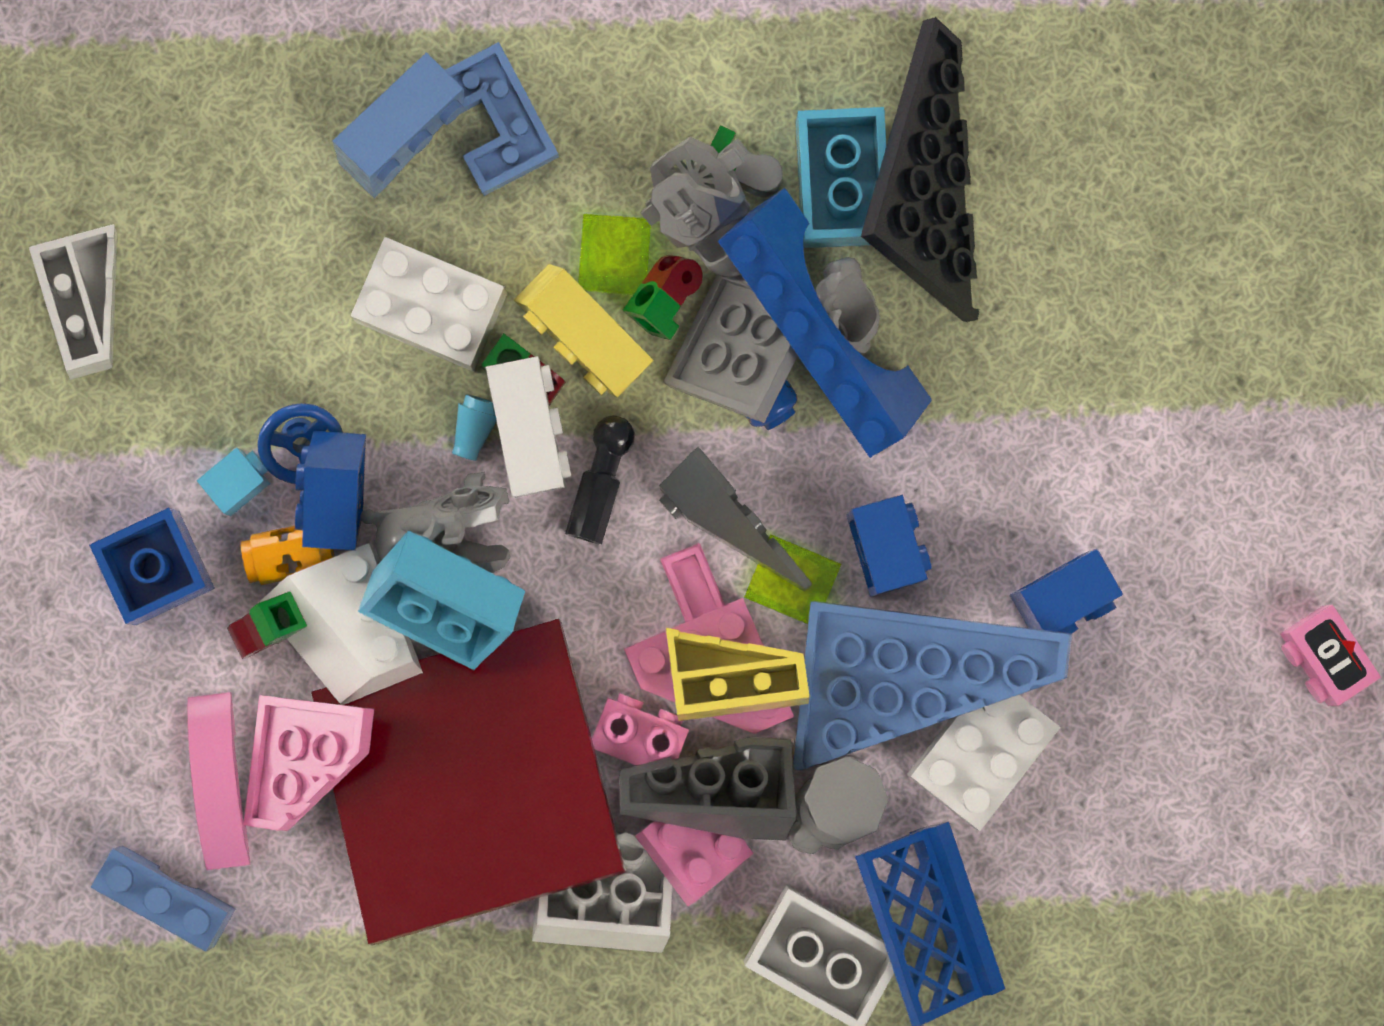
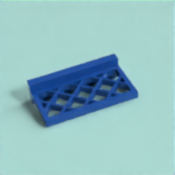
(953, 912)

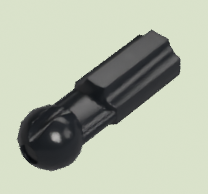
(599, 486)

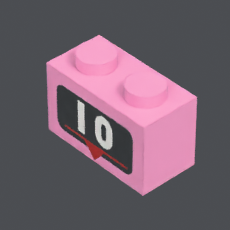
(1328, 656)

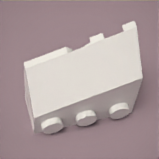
(339, 643)
(613, 912)

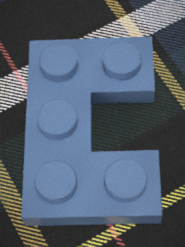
(522, 137)

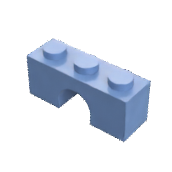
(162, 900)

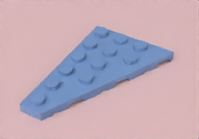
(903, 671)

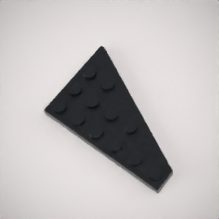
(919, 194)

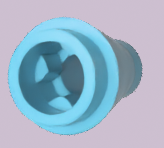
(473, 425)

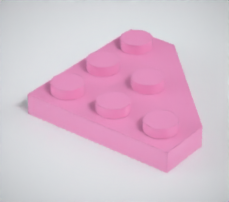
(730, 622)
(301, 756)

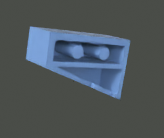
(398, 124)

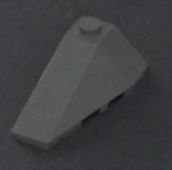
(712, 505)
(724, 791)

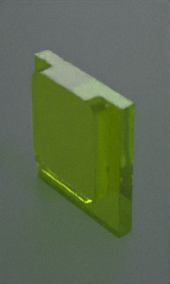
(613, 253)
(784, 597)

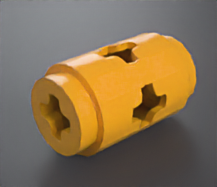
(264, 555)

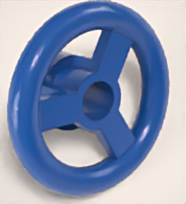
(290, 432)

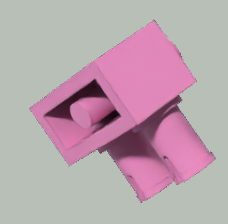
(637, 735)

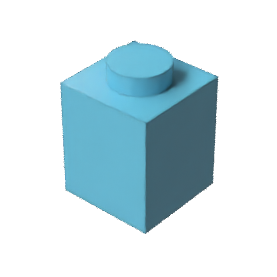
(234, 480)

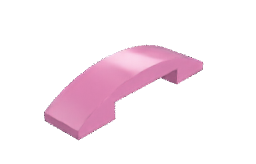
(216, 781)

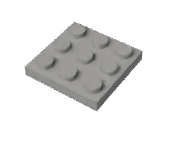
(733, 352)

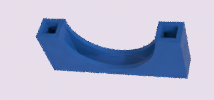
(770, 256)

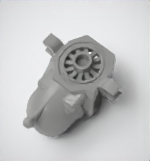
(690, 205)
(445, 520)

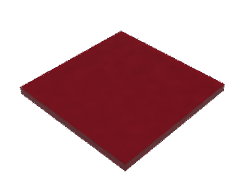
(475, 789)

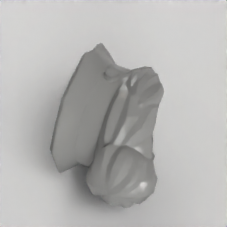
(849, 302)
(837, 806)

